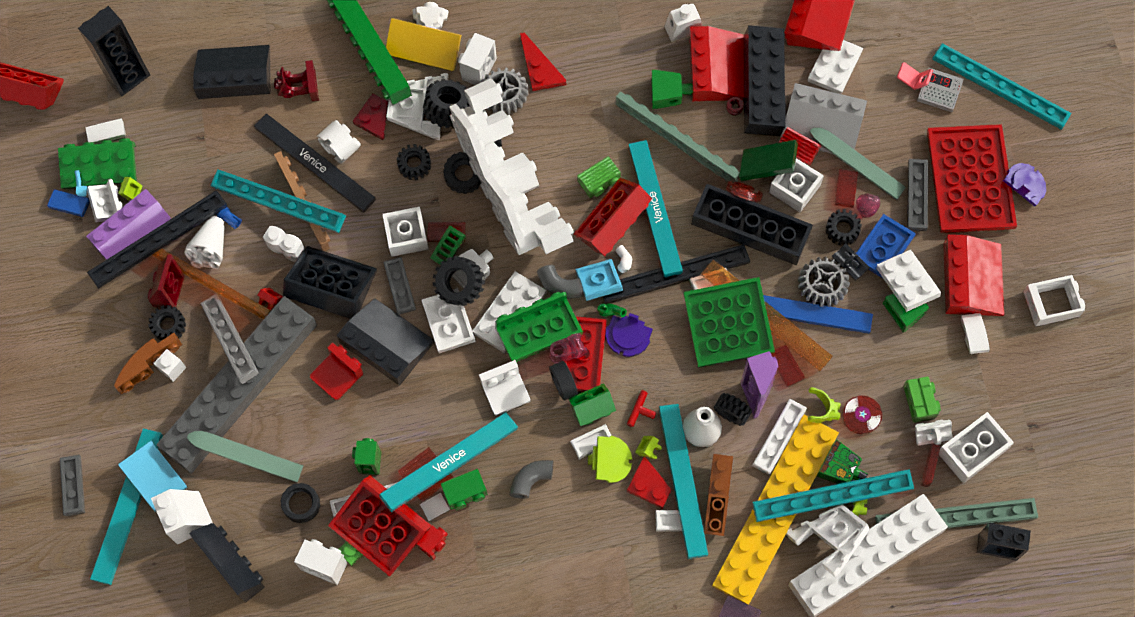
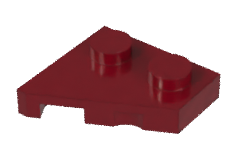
(373, 116)

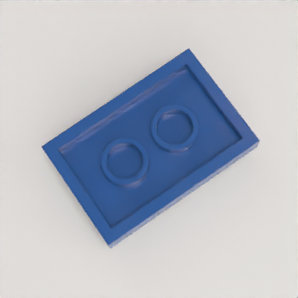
(884, 242)

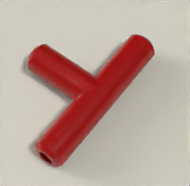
(638, 409)

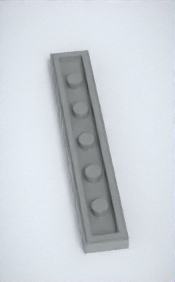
(229, 338)

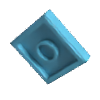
(599, 279)

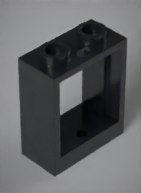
(1010, 540)

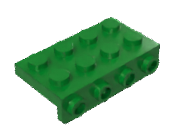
(97, 163)
(537, 326)

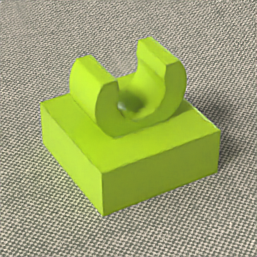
(129, 188)
(647, 447)

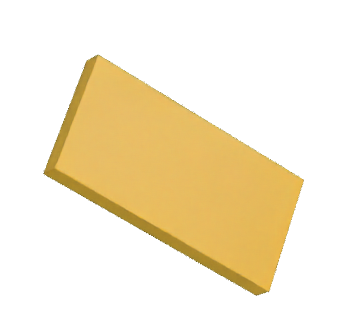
(423, 44)

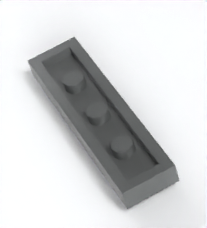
(917, 195)

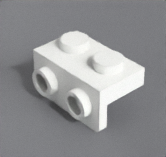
(104, 200)

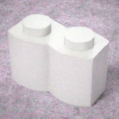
(283, 243)

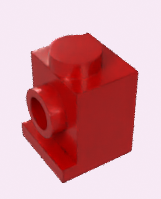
(432, 541)

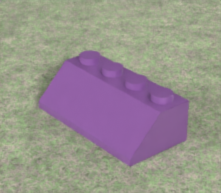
(128, 225)
(758, 380)

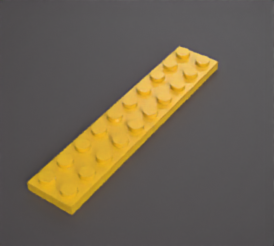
(760, 540)

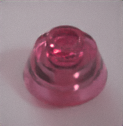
(867, 205)

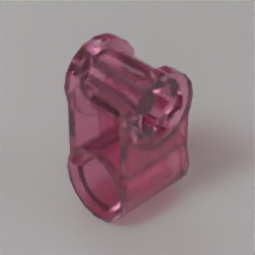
(571, 347)

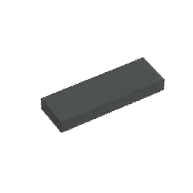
(399, 285)
(72, 485)

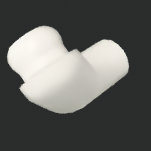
(626, 259)

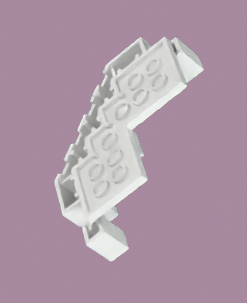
(509, 179)

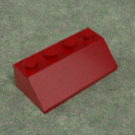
(28, 86)
(613, 216)

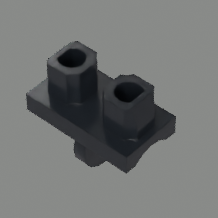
(851, 261)

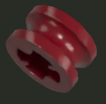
(730, 110)

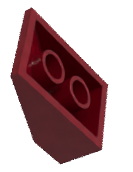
(167, 283)

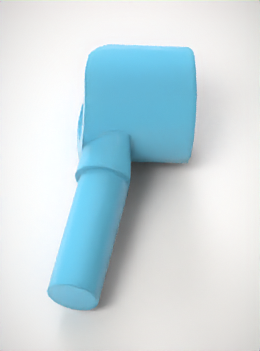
(80, 190)

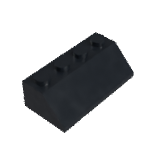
(228, 561)

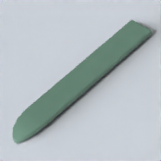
(857, 162)
(245, 455)

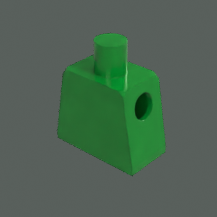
(668, 89)
(899, 314)

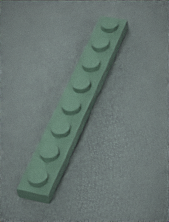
(675, 137)

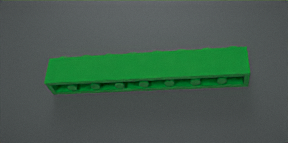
(371, 49)

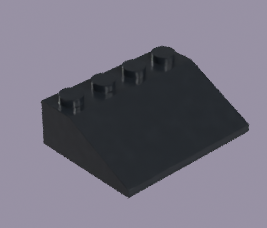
(232, 72)
(329, 282)
(385, 340)

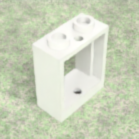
(1036, 307)

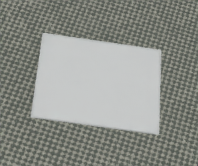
(434, 506)

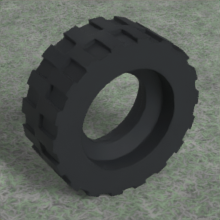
(451, 180)

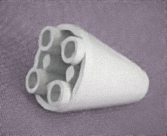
(207, 245)
(702, 427)

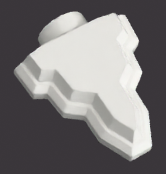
(430, 15)

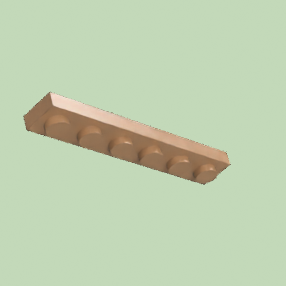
(299, 192)

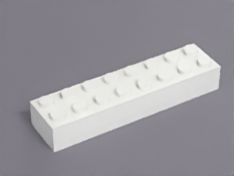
(878, 551)

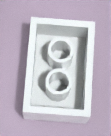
(975, 447)

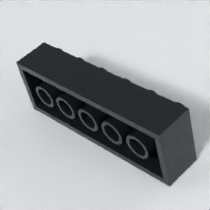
(114, 50)
(764, 81)
(751, 224)

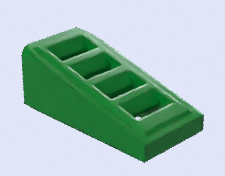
(450, 230)

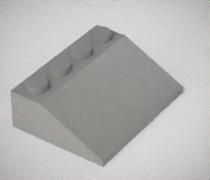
(825, 110)

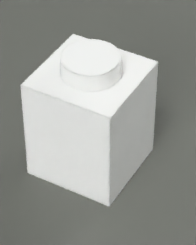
(170, 365)

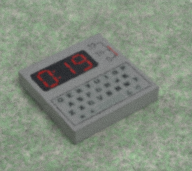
(941, 90)

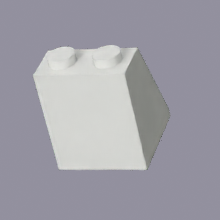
(181, 513)

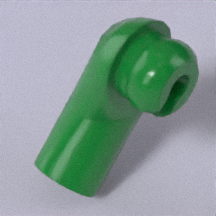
(610, 309)

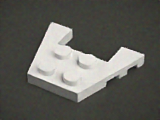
(410, 110)
(839, 530)

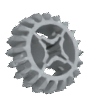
(517, 95)
(818, 269)

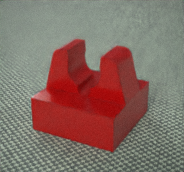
(270, 296)

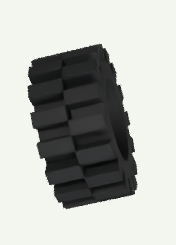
(408, 153)
(843, 216)
(160, 315)
(732, 409)

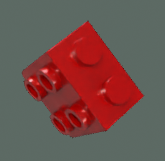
(337, 372)

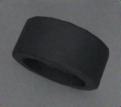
(563, 380)
(289, 492)

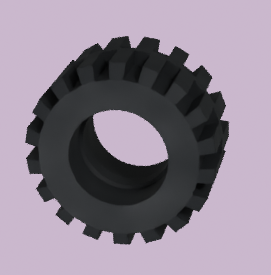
(439, 99)
(444, 275)

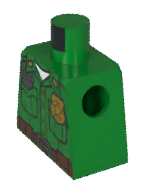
(841, 465)

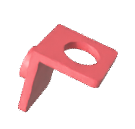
(912, 77)

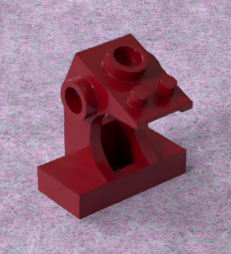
(284, 82)

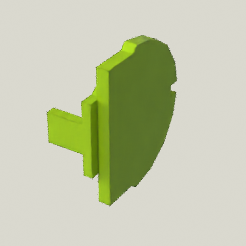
(610, 459)

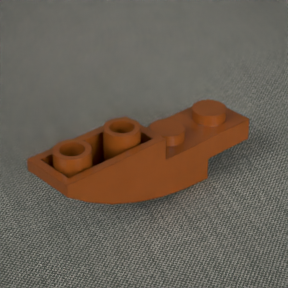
(138, 366)
(718, 495)

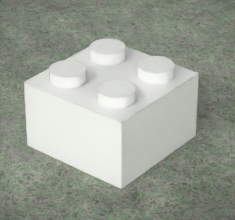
(477, 59)
(796, 187)
(405, 231)
(320, 561)

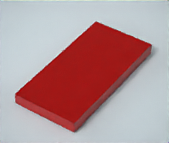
(587, 368)

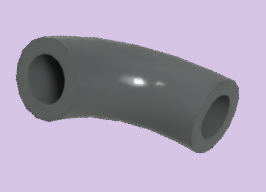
(554, 283)
(529, 475)

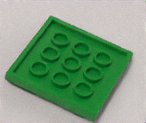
(728, 322)

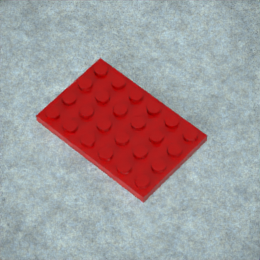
(969, 178)

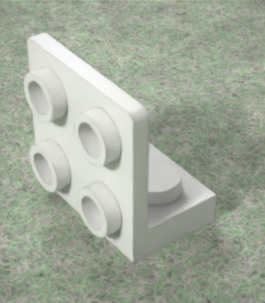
(504, 388)

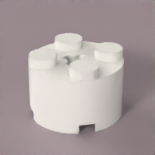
(338, 142)

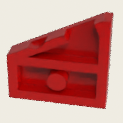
(649, 485)

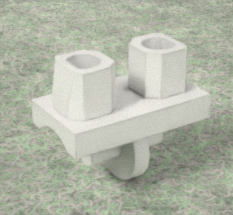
(933, 432)

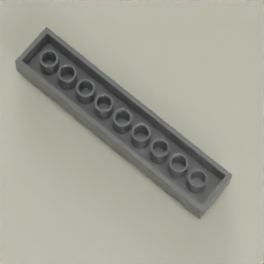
(226, 396)

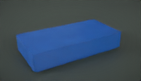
(68, 203)

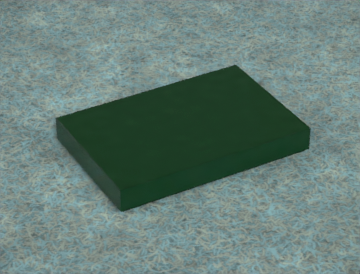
(768, 160)

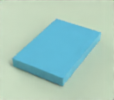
(151, 473)

